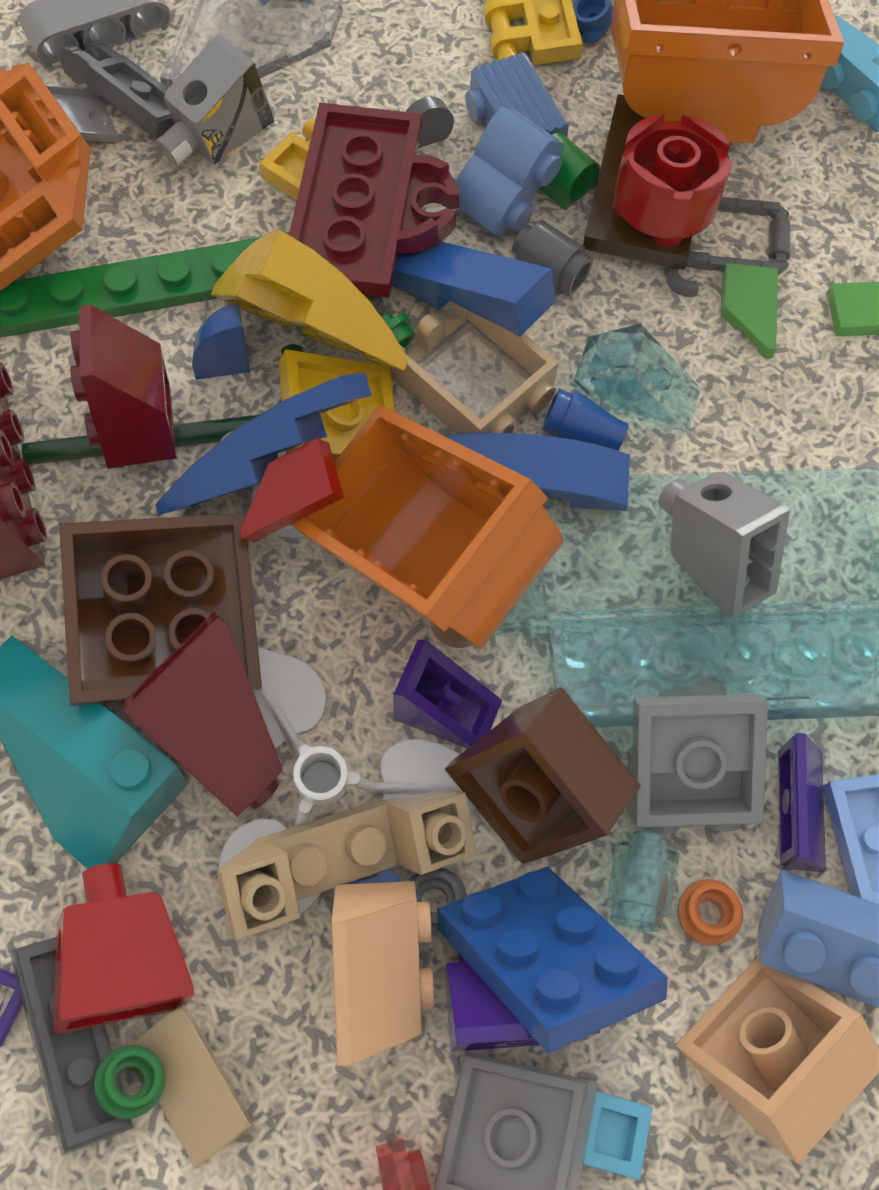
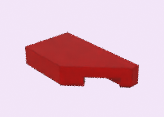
(293, 490)

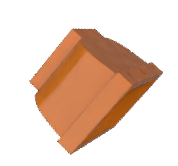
(724, 59)
(435, 525)

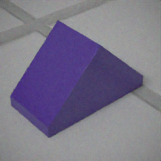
(443, 698)

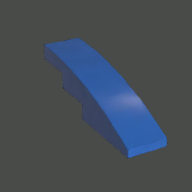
(245, 453)

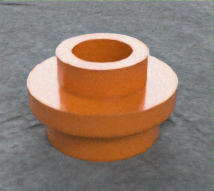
(726, 900)

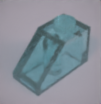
(637, 378)

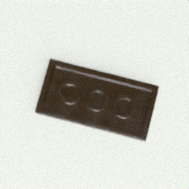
(608, 231)

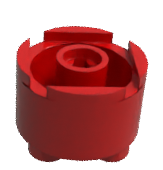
(672, 177)

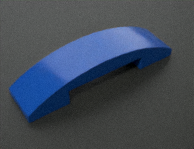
(559, 466)

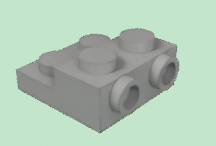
(698, 761)

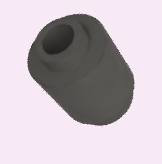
(554, 249)

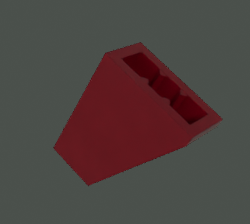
(209, 718)

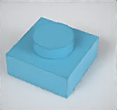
(617, 1135)

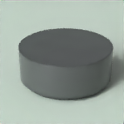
(436, 119)

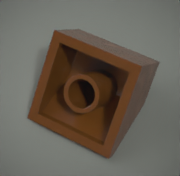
(545, 778)

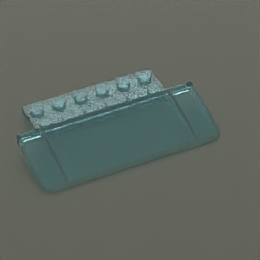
(639, 626)

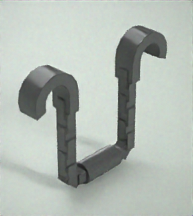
(778, 244)

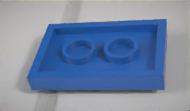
(551, 958)

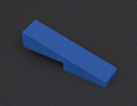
(484, 283)

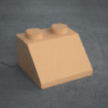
(378, 968)
(783, 1056)

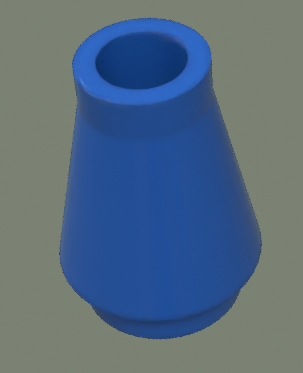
(583, 420)

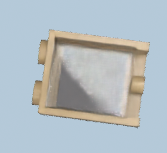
(476, 373)

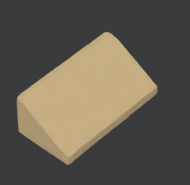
(196, 1089)

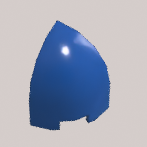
(220, 345)

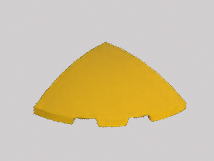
(298, 287)

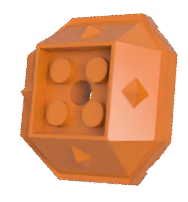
(40, 173)

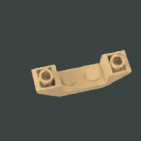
(279, 869)

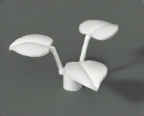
(294, 703)

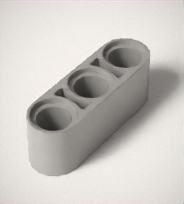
(67, 23)

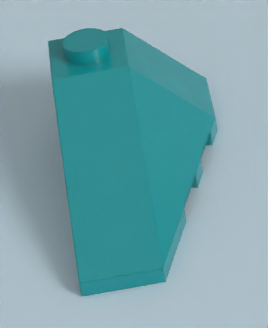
(80, 763)

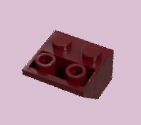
(125, 390)

